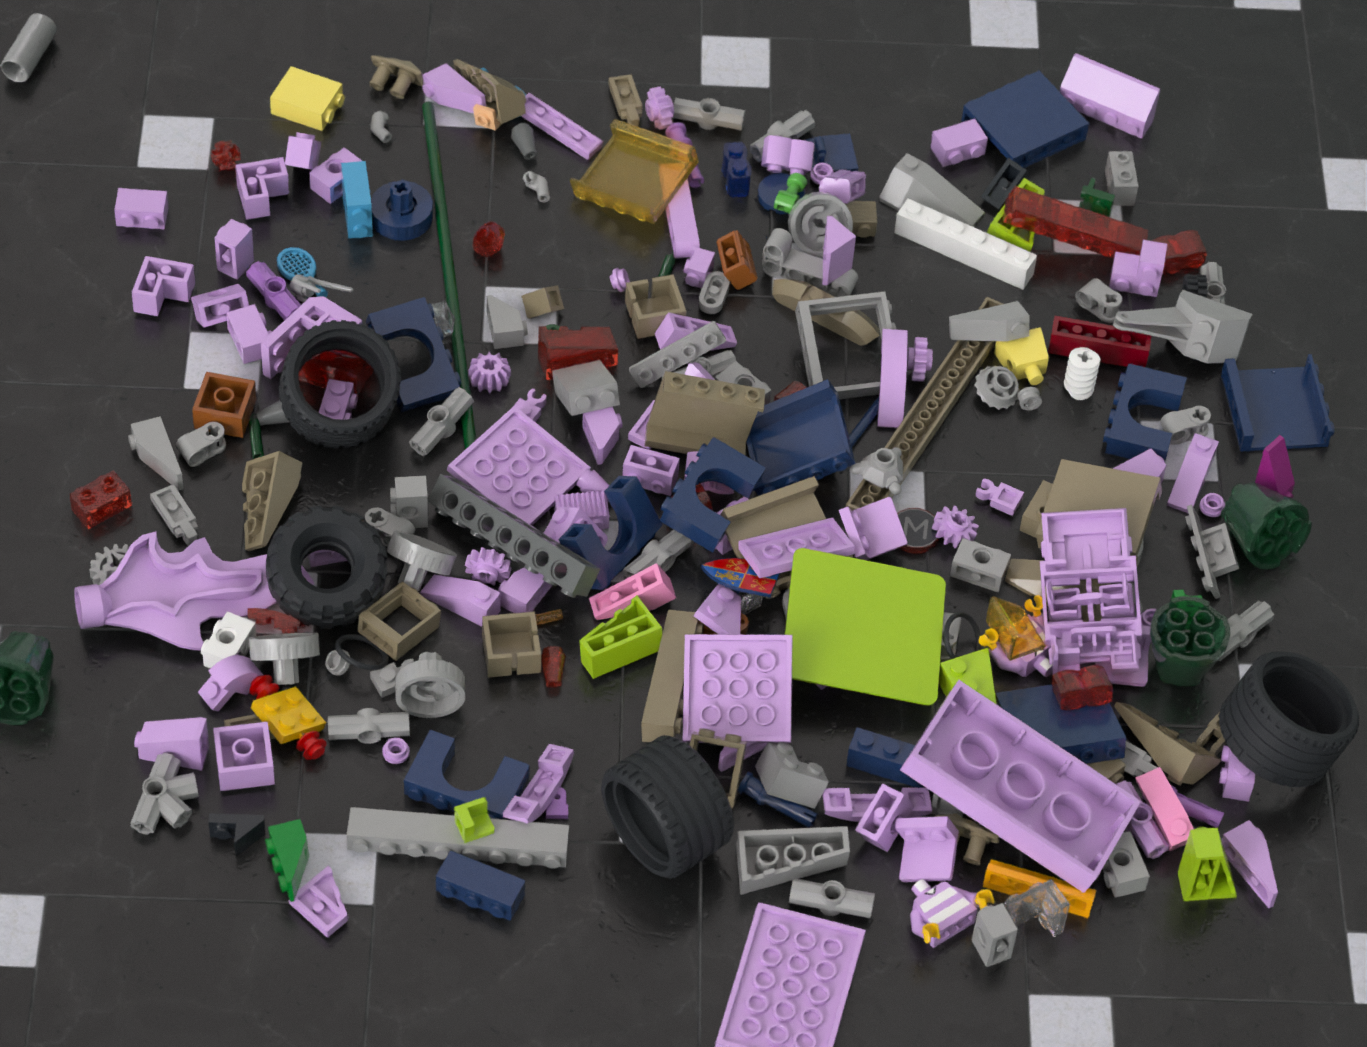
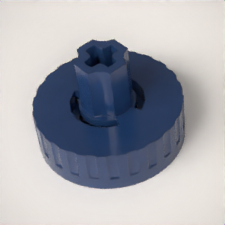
(398, 198)

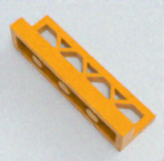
(1016, 880)

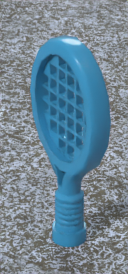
(302, 253)

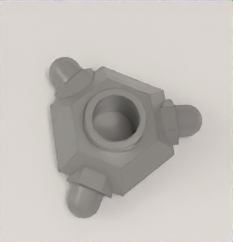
(882, 469)

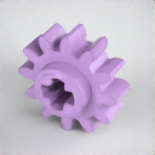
(659, 108)
(919, 359)
(954, 526)
(488, 566)

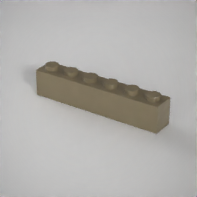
(666, 689)

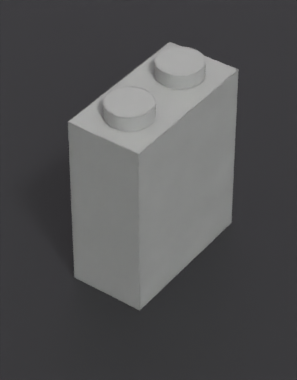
(585, 387)

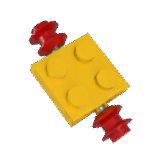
(288, 716)

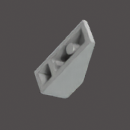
(991, 324)
(156, 450)

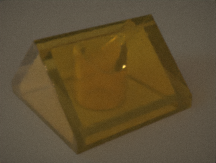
(1014, 629)

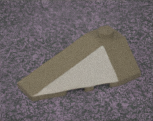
(498, 93)
(268, 490)
(1026, 577)
(1177, 757)

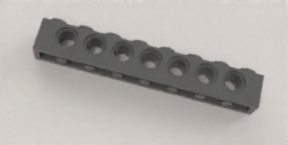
(480, 513)

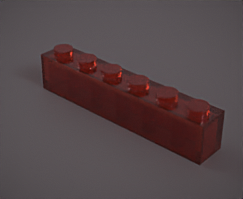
(1072, 224)

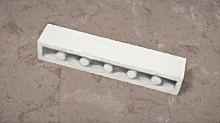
(965, 244)

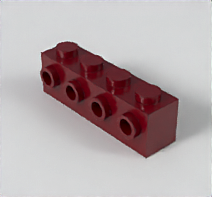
(1108, 342)

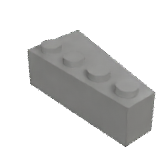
(785, 854)

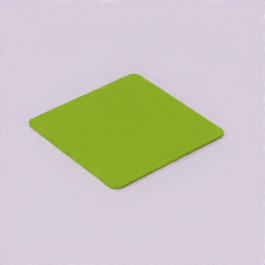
(865, 626)

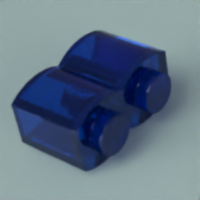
(736, 169)

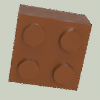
(225, 401)

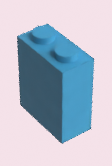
(356, 199)

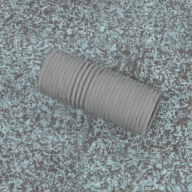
(28, 47)

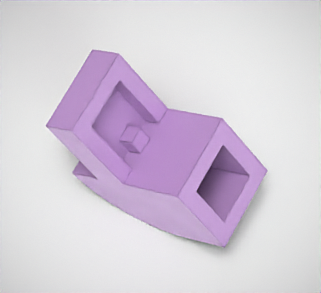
(228, 676)

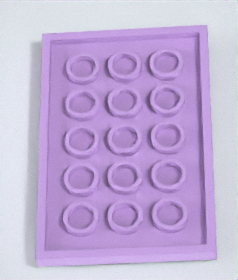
(790, 981)

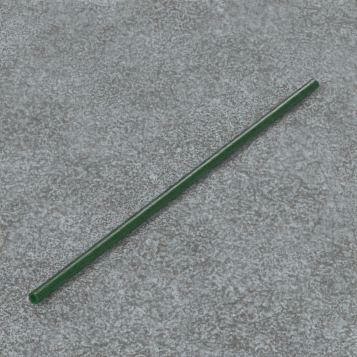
(448, 264)

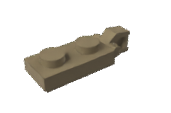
(626, 98)

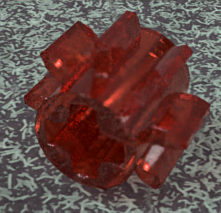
(225, 155)

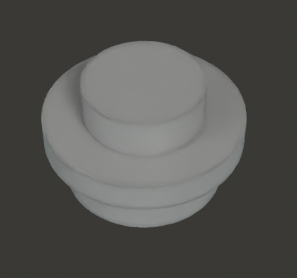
(337, 664)

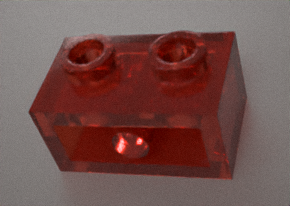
(100, 499)

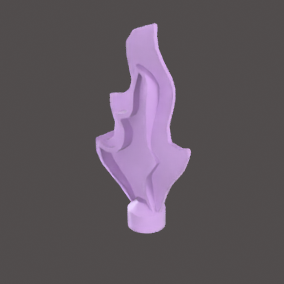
(174, 591)

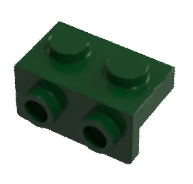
(1096, 200)

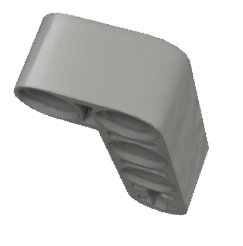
(787, 263)

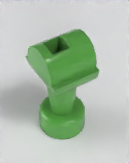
(787, 199)

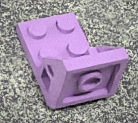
(310, 313)

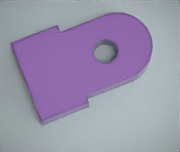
(558, 808)

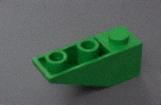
(290, 853)

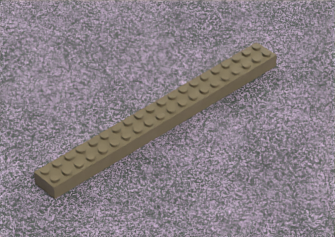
(930, 410)

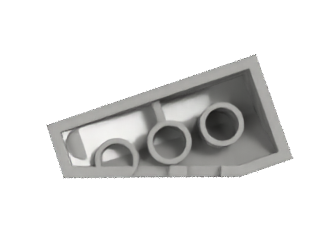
(922, 184)

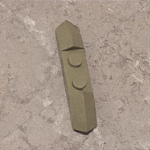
(850, 324)

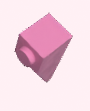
(649, 585)
(1166, 808)

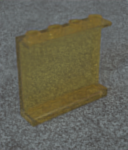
(636, 172)

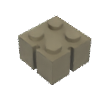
(649, 313)
(509, 644)

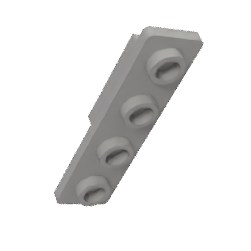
(677, 354)
(1215, 551)

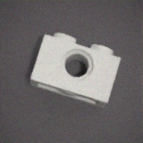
(230, 630)

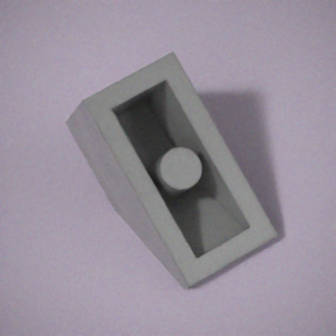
(505, 324)

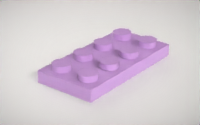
(775, 551)

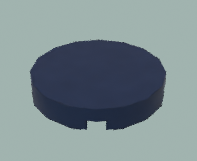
(769, 190)

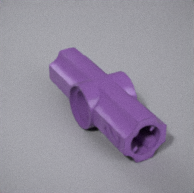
(273, 289)

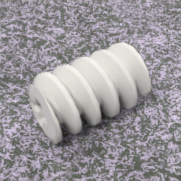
(1081, 373)

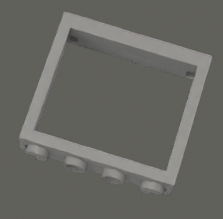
(808, 308)

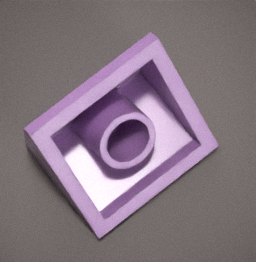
(837, 250)

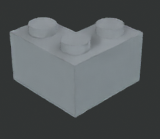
(789, 778)

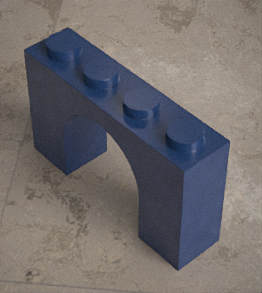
(416, 321)
(1141, 387)
(716, 464)
(636, 526)
(427, 782)

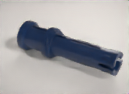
(756, 790)

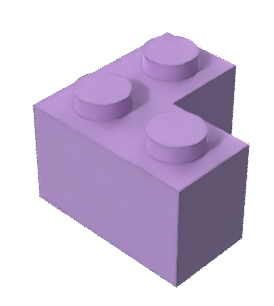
(260, 181)
(1139, 273)
(161, 280)

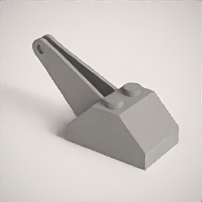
(1195, 327)

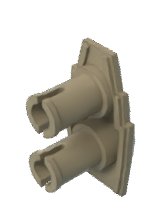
(404, 71)
(978, 837)

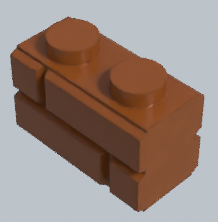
(736, 260)

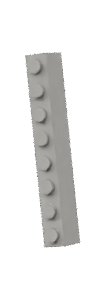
(437, 834)

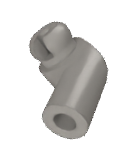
(377, 126)
(538, 184)

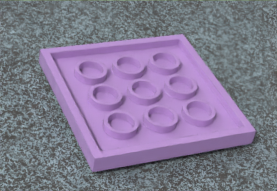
(519, 466)
(738, 686)

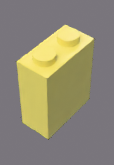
(306, 98)

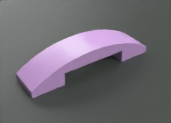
(892, 378)
(543, 786)
(852, 807)

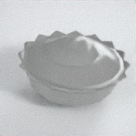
(997, 387)

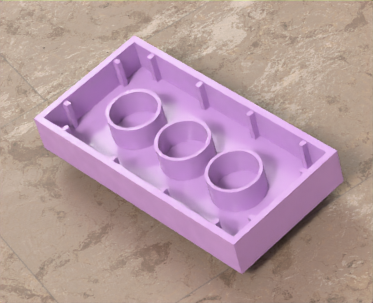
(1021, 786)

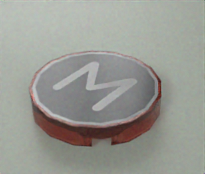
(918, 530)

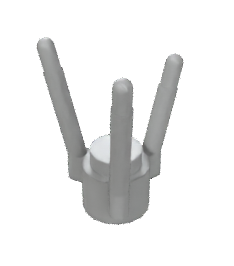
(306, 287)

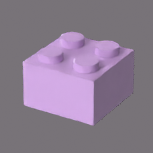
(244, 756)

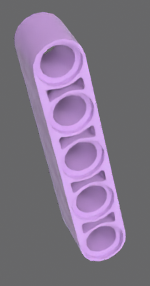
(682, 223)

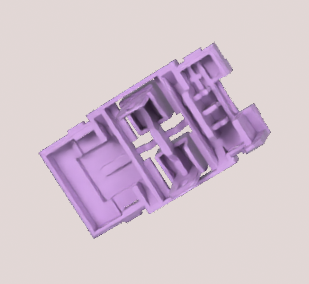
(1086, 549)

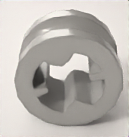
(1029, 398)

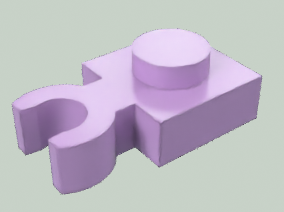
(531, 406)
(1002, 498)

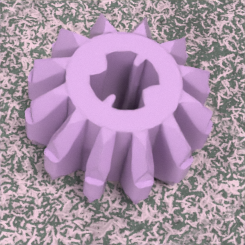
(489, 372)

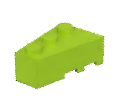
(1009, 233)
(622, 640)
(971, 669)
(1205, 868)

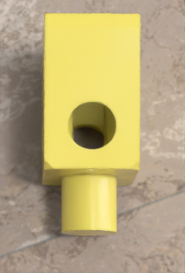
(1024, 356)

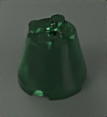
(1266, 523)
(1187, 640)
(24, 677)

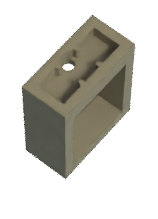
(386, 638)
(729, 740)

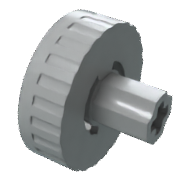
(812, 206)
(419, 557)
(284, 651)
(439, 684)

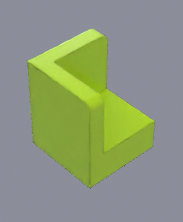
(473, 820)

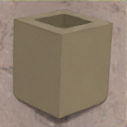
(542, 301)

